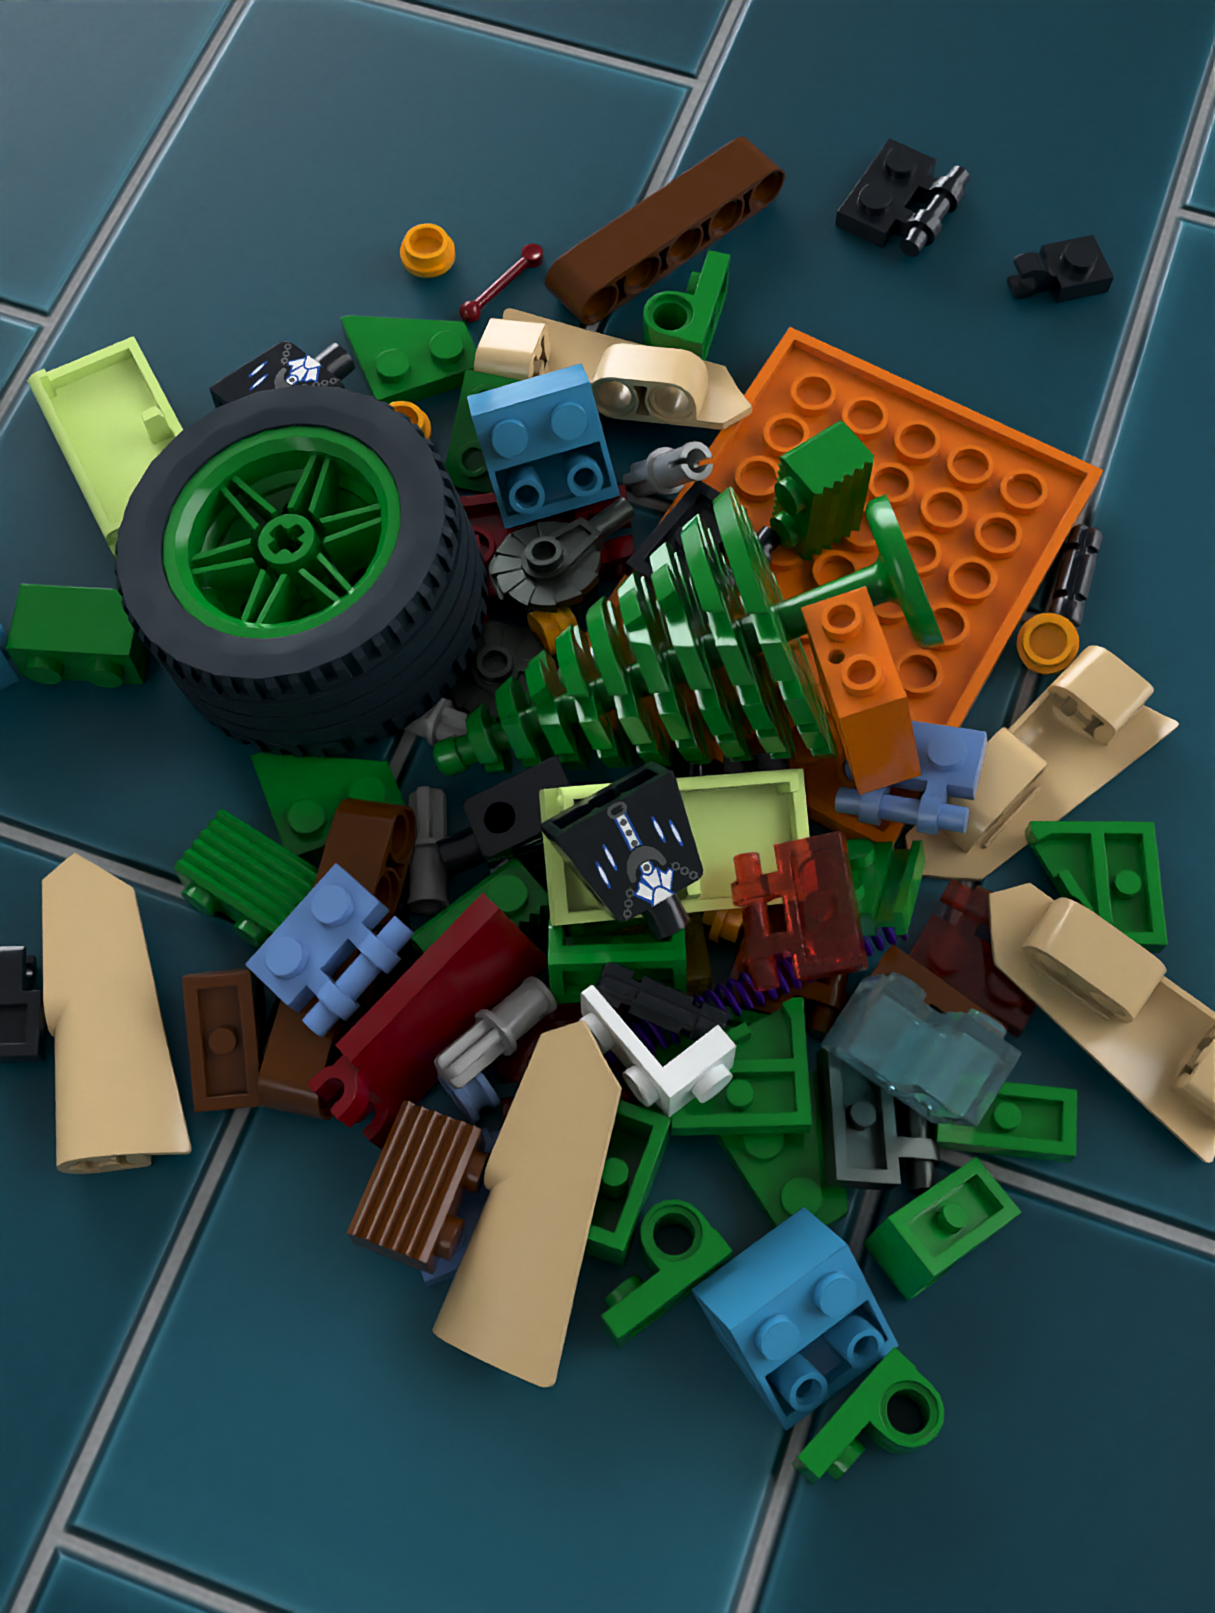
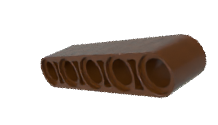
(664, 230)
(375, 848)

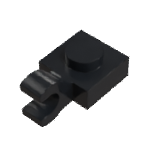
(1065, 267)
(21, 1009)

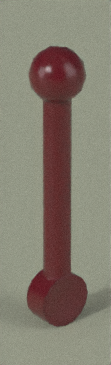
(530, 257)

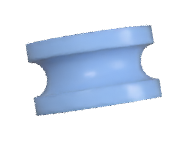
(472, 1096)

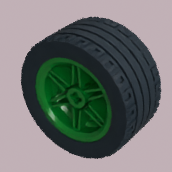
(252, 558)

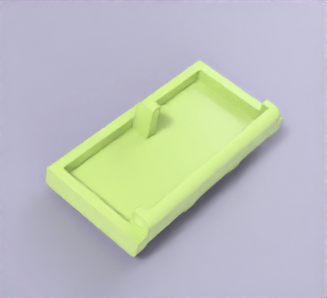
(107, 424)
(726, 818)

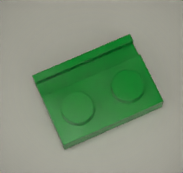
(885, 883)

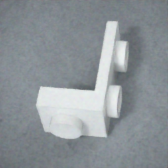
(696, 1072)

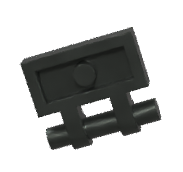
(862, 1137)

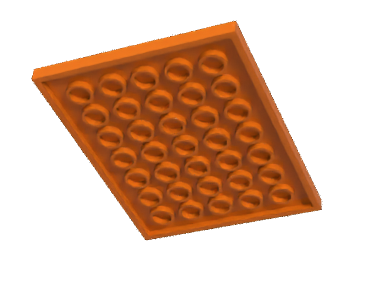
(973, 504)

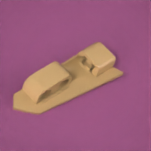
(624, 376)
(1049, 763)
(1113, 1005)
(111, 1042)
(531, 1237)

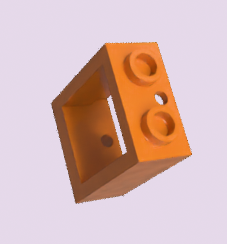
(862, 690)

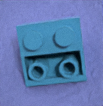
(543, 445)
(796, 1316)

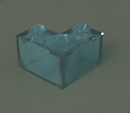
(930, 1061)

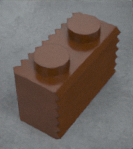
(419, 1188)

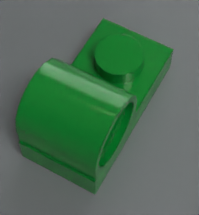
(689, 318)
(940, 1228)
(639, 1303)
(835, 1444)

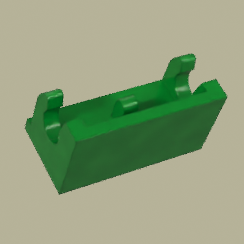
(579, 959)

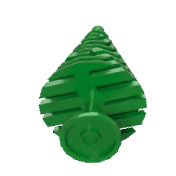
(677, 671)

